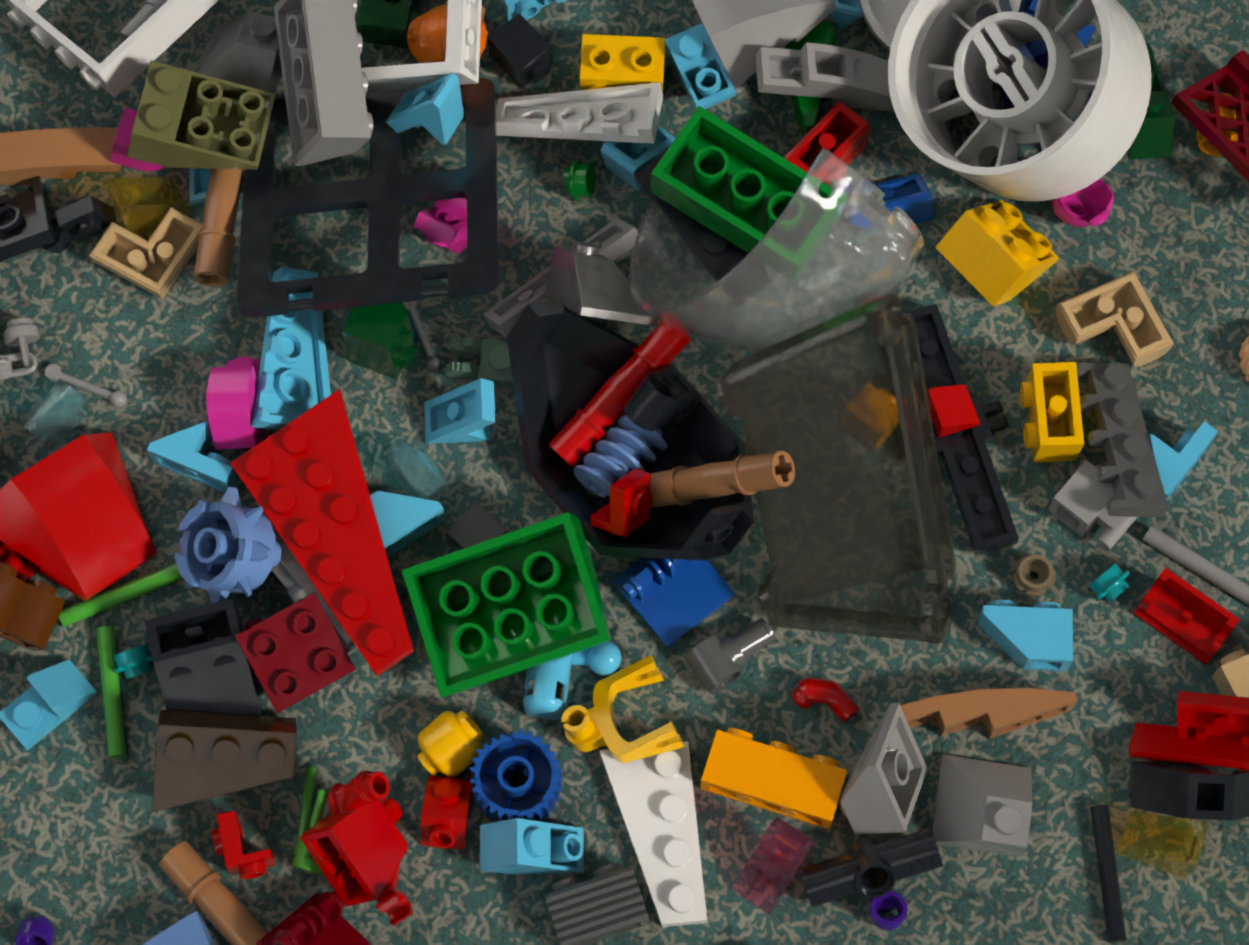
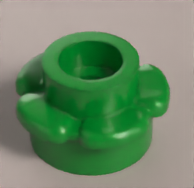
(579, 180)

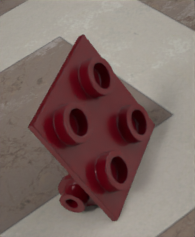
(294, 652)
(315, 923)

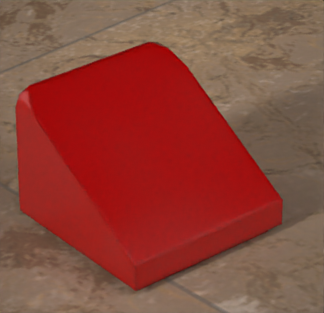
(951, 409)

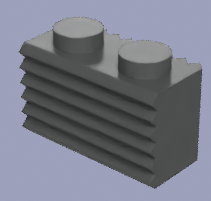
(596, 907)

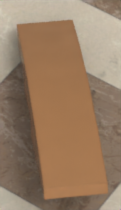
(55, 153)
(997, 709)

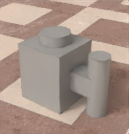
(1084, 502)

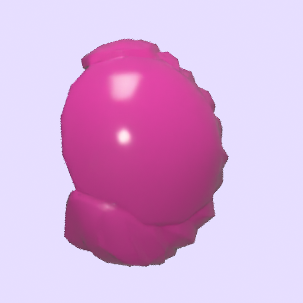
(1086, 206)

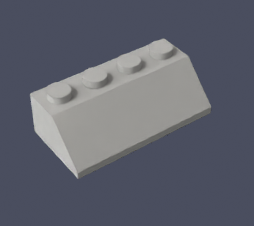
(322, 78)

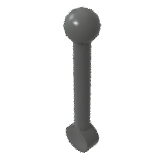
(433, 363)

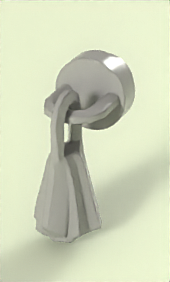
(19, 333)

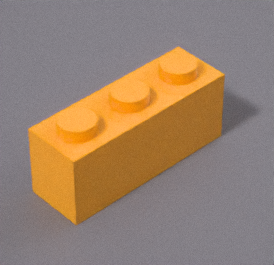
(773, 777)

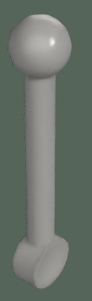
(54, 373)

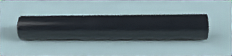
(1108, 874)

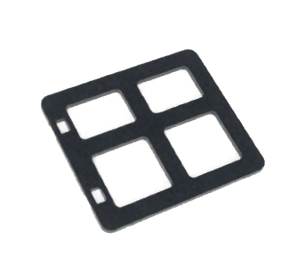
(383, 194)

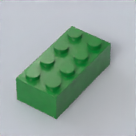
(727, 180)

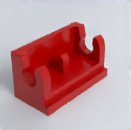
(1186, 616)

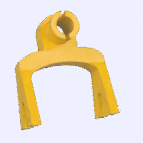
(597, 727)

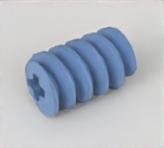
(618, 456)

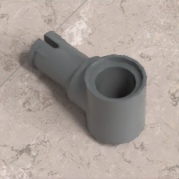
(721, 660)

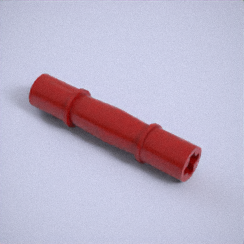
(608, 403)

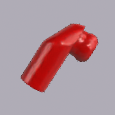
(825, 692)

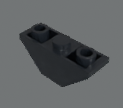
(1190, 790)

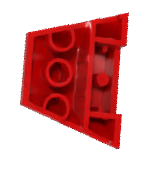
(77, 516)

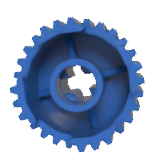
(505, 758)

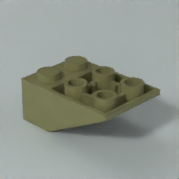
(199, 121)

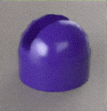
(887, 903)
(35, 931)

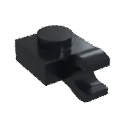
(81, 218)

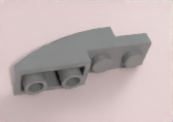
(826, 72)

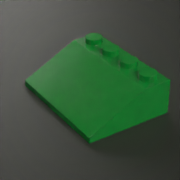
(508, 604)

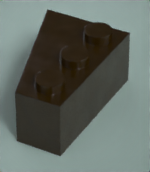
(219, 754)

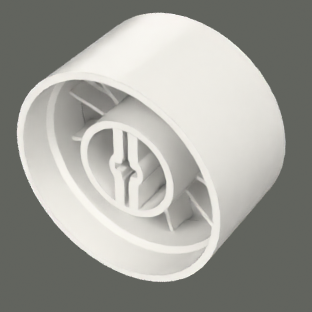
(1043, 99)

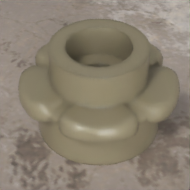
(1039, 565)

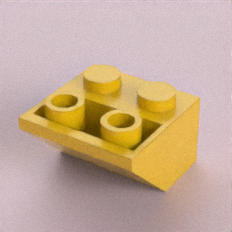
(997, 251)

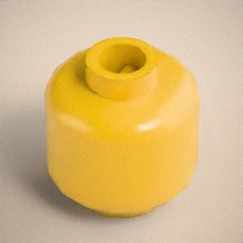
(449, 743)

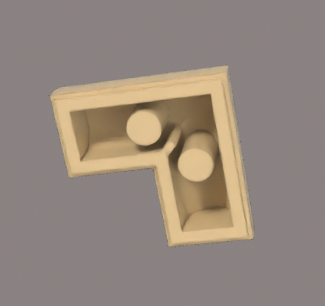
(154, 262)
(1121, 307)

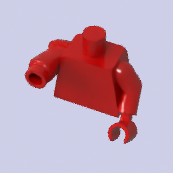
(361, 844)

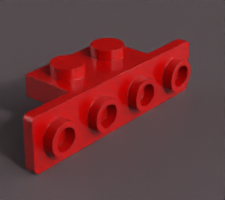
(1207, 732)

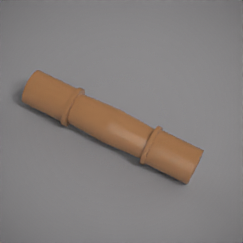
(219, 220)
(719, 479)
(217, 903)

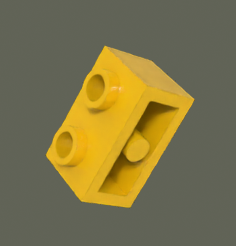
(621, 61)
(1053, 412)

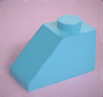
(405, 519)

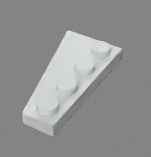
(592, 114)
(662, 826)

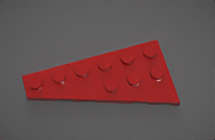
(324, 512)

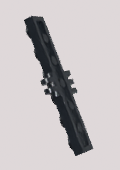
(966, 451)

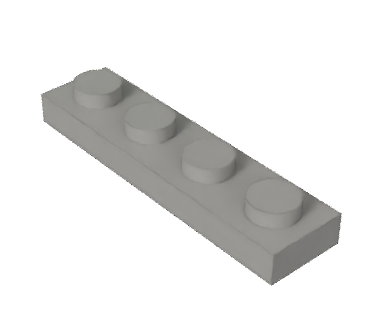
(613, 242)

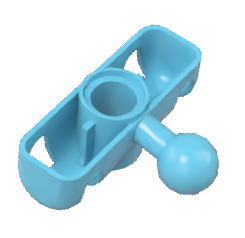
(601, 659)

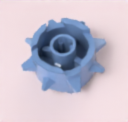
(226, 547)

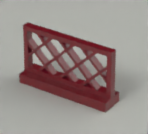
(1233, 80)

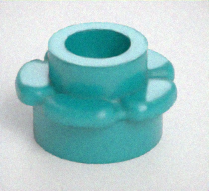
(1110, 584)
(134, 661)

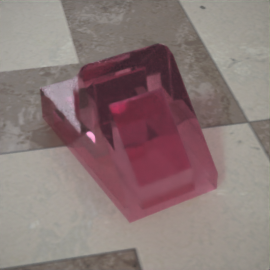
(773, 865)

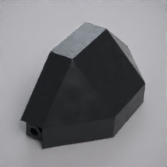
(559, 367)

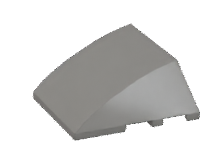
(746, 25)

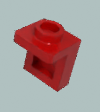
(628, 505)
(446, 812)
(230, 842)

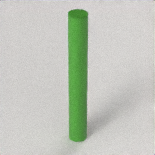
(120, 595)
(111, 693)

